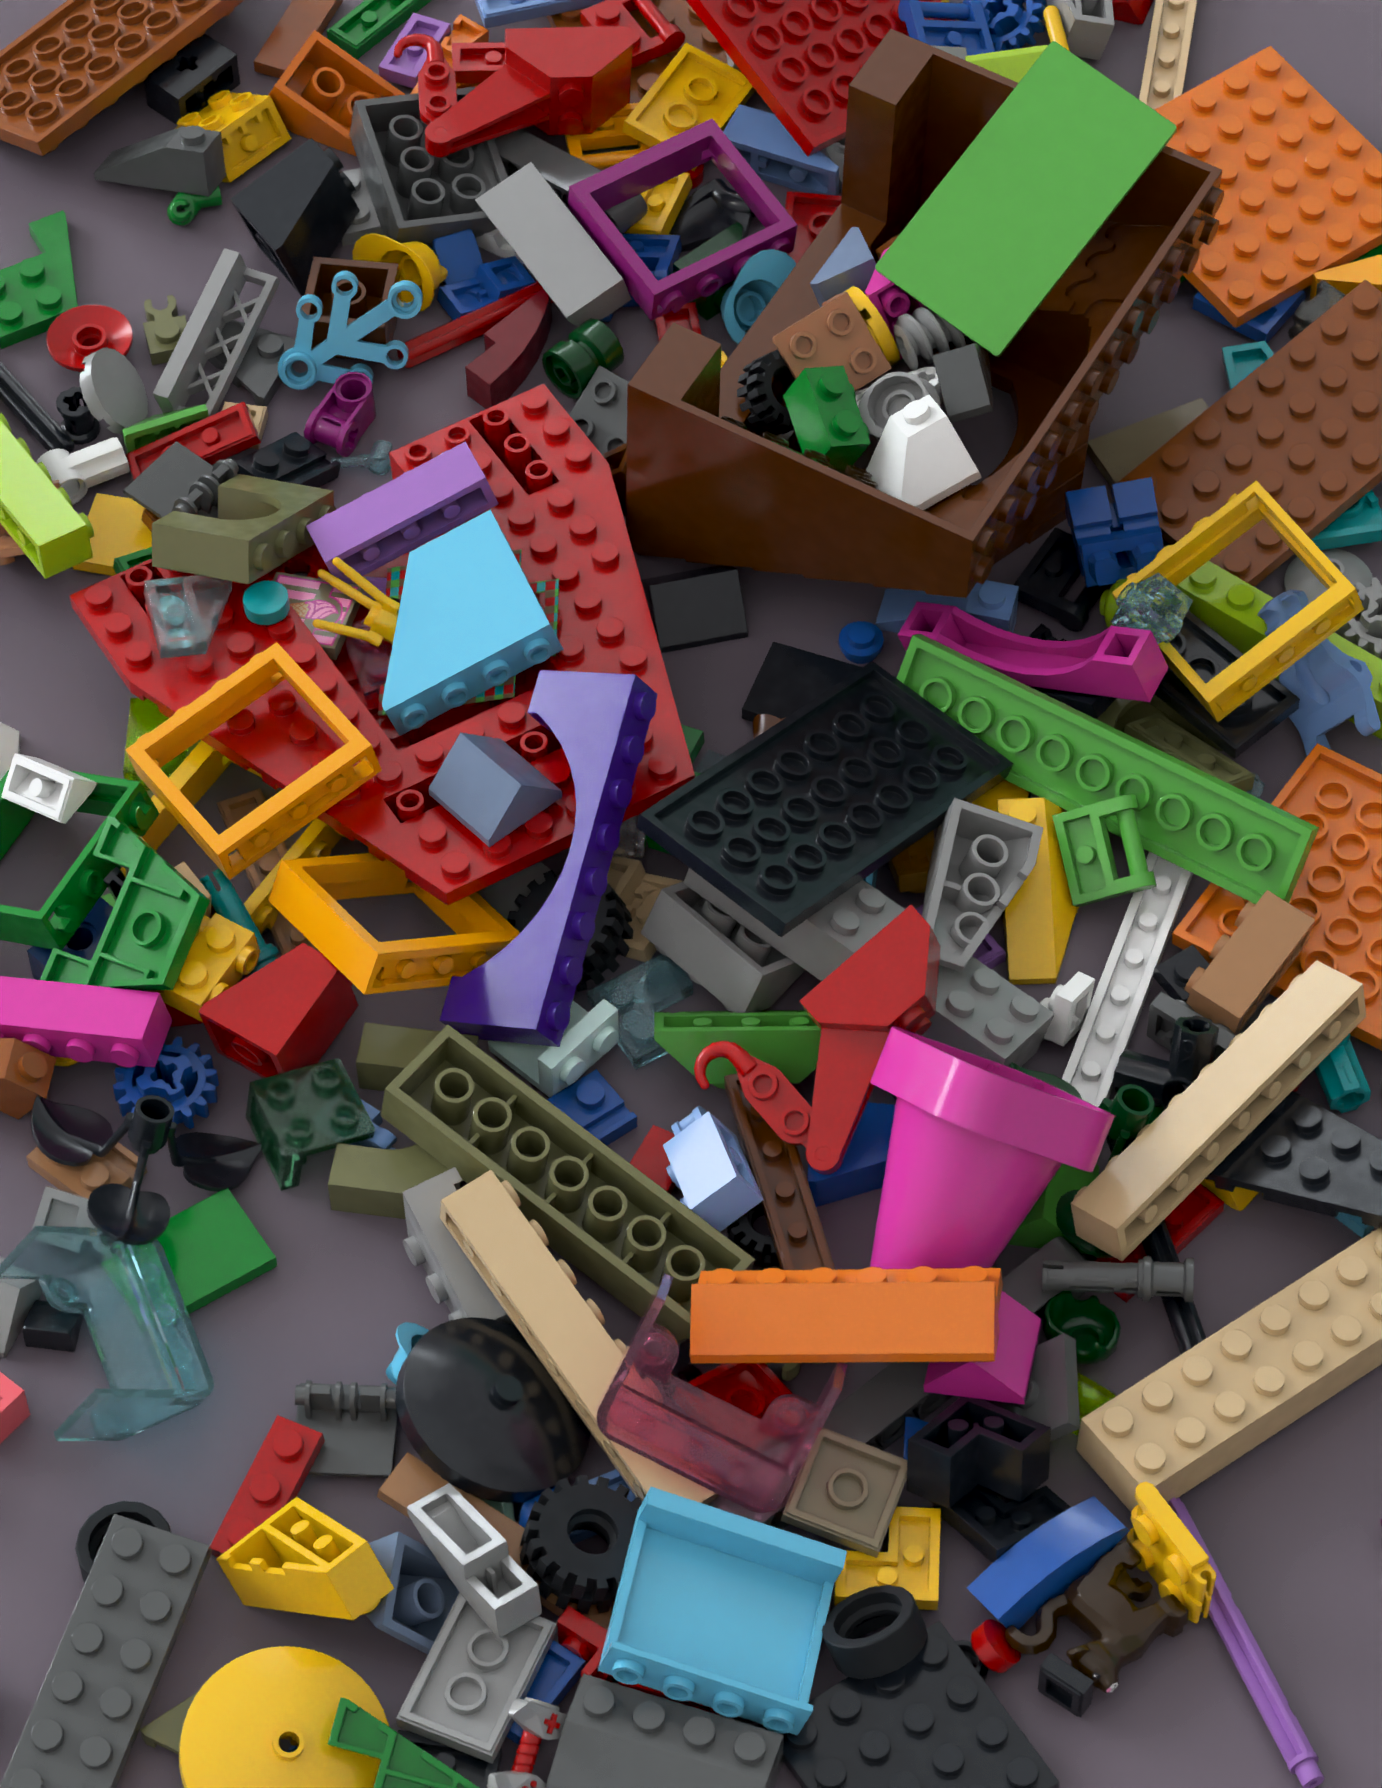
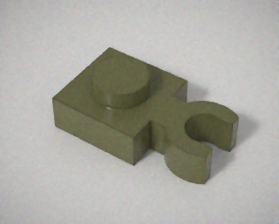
(162, 330)

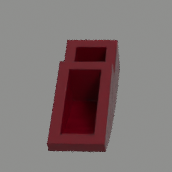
(510, 352)

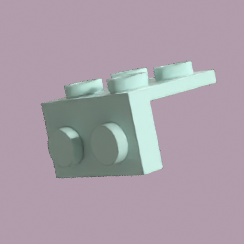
(582, 1045)

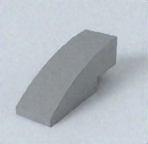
(476, 1560)

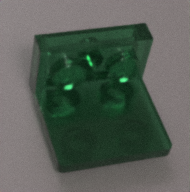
(305, 1115)

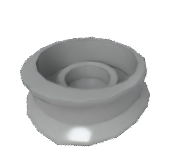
(891, 395)

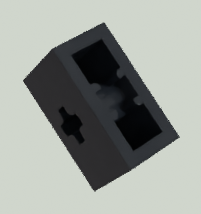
(191, 78)

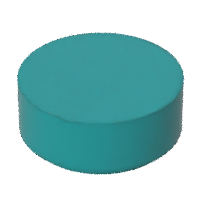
(266, 602)

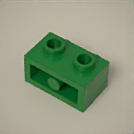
(827, 415)

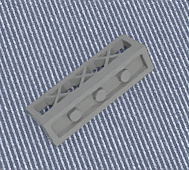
(205, 328)

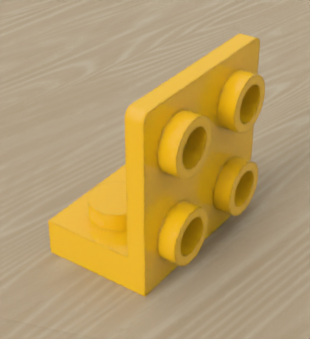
(247, 125)

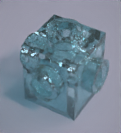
(1152, 606)

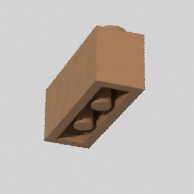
(1249, 961)

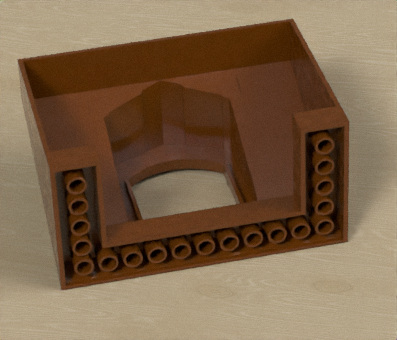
(743, 501)

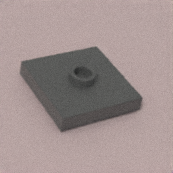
(1052, 1388)

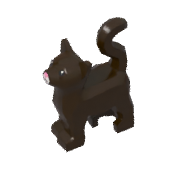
(1104, 1611)

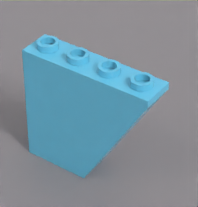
(462, 624)

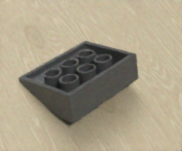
(410, 189)
(647, 1741)

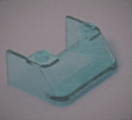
(134, 1323)

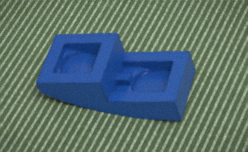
(492, 283)

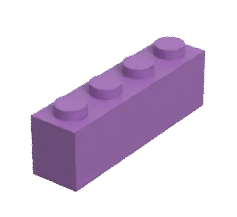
(404, 513)

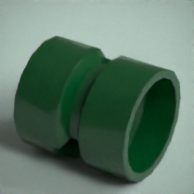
(574, 362)

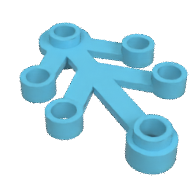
(345, 338)

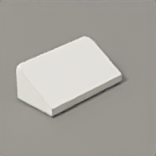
(46, 787)

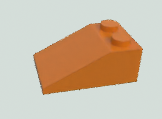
(320, 92)

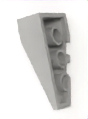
(974, 875)

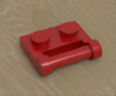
(643, 47)

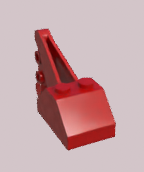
(550, 79)
(855, 1006)

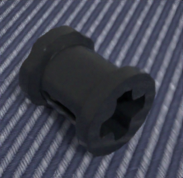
(74, 414)

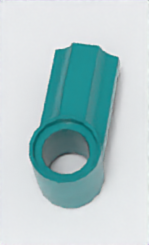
(1343, 1079)

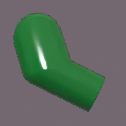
(186, 206)

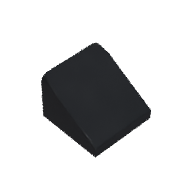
(51, 1328)

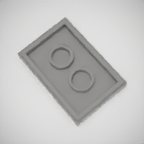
(473, 1680)

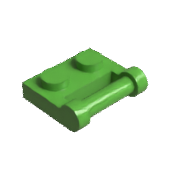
(1089, 853)

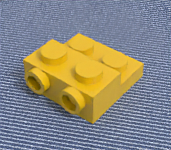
(214, 964)

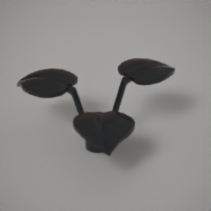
(125, 1214)

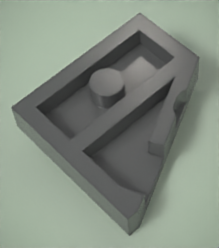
(260, 364)

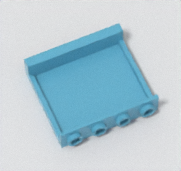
(721, 1611)

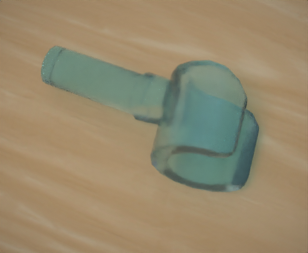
(376, 461)

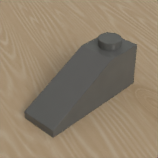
(175, 161)

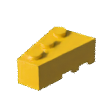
(306, 1566)

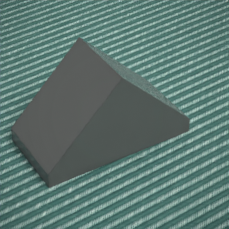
(965, 381)

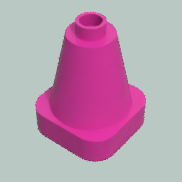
(969, 1152)

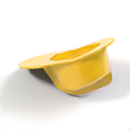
(415, 262)

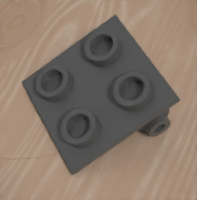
(603, 410)
(181, 483)
(356, 1427)

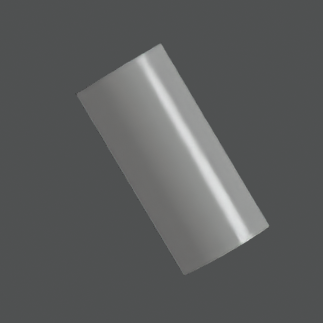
(554, 246)

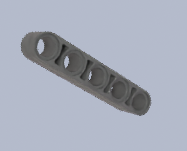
(562, 171)

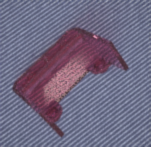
(702, 1435)

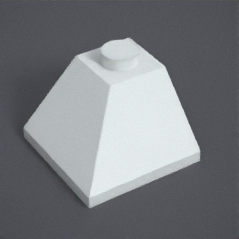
(921, 456)

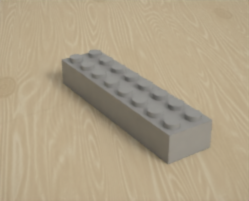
(973, 1007)

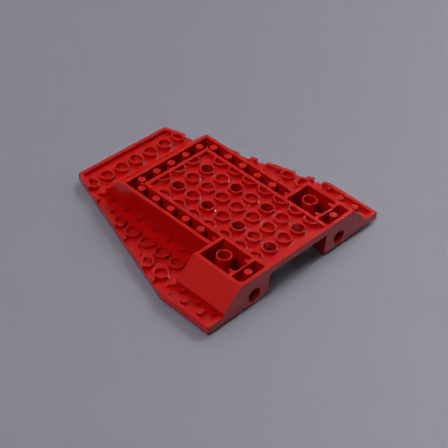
(569, 524)

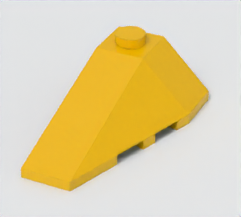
(1042, 910)

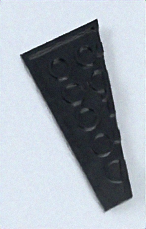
(1308, 1162)

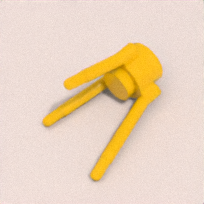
(382, 613)

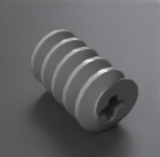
(922, 334)

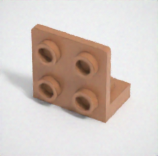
(833, 338)

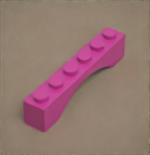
(1109, 664)

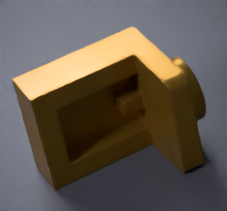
(912, 865)

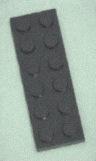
(109, 1659)

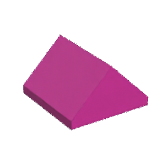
(999, 1380)

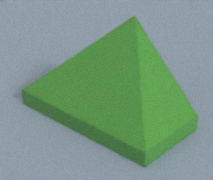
(161, 426)

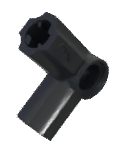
(1191, 1050)

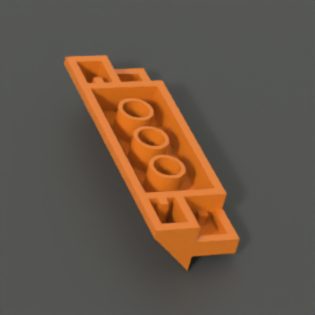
(846, 1315)

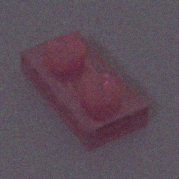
(368, 662)

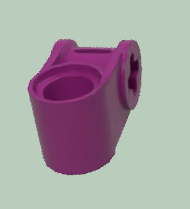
(343, 414)

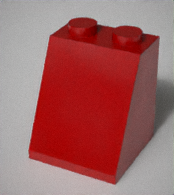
(281, 1013)

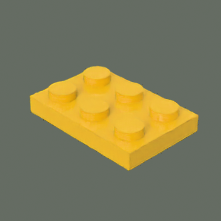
(686, 95)

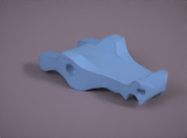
(1325, 680)

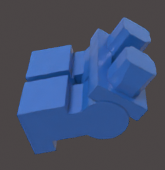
(1116, 535)

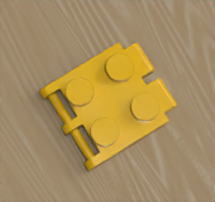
(1170, 1552)

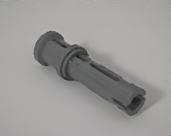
(1140, 1278)

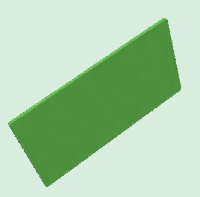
(1025, 198)

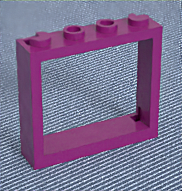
(653, 167)

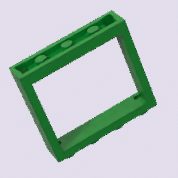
(84, 880)

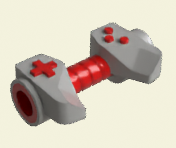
(538, 1722)

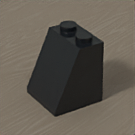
(299, 210)

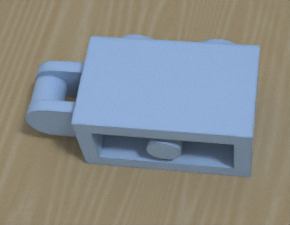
(711, 1169)

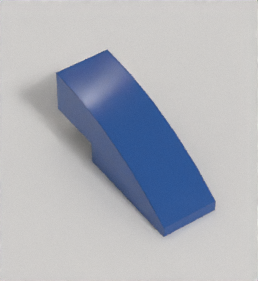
(1047, 1561)

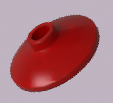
(87, 330)

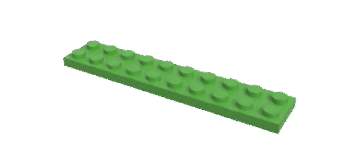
(1083, 761)

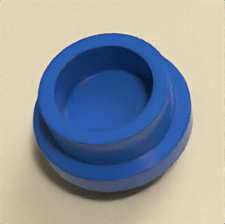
(861, 642)

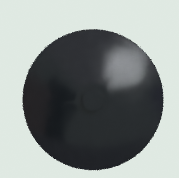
(488, 1412)

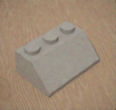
(718, 951)

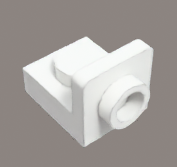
(1069, 1006)

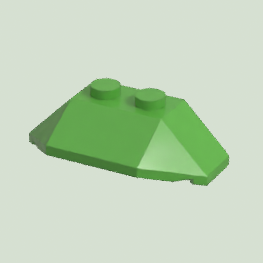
(776, 1037)

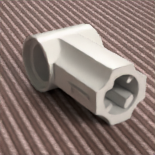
(86, 466)

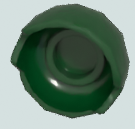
(1086, 1321)

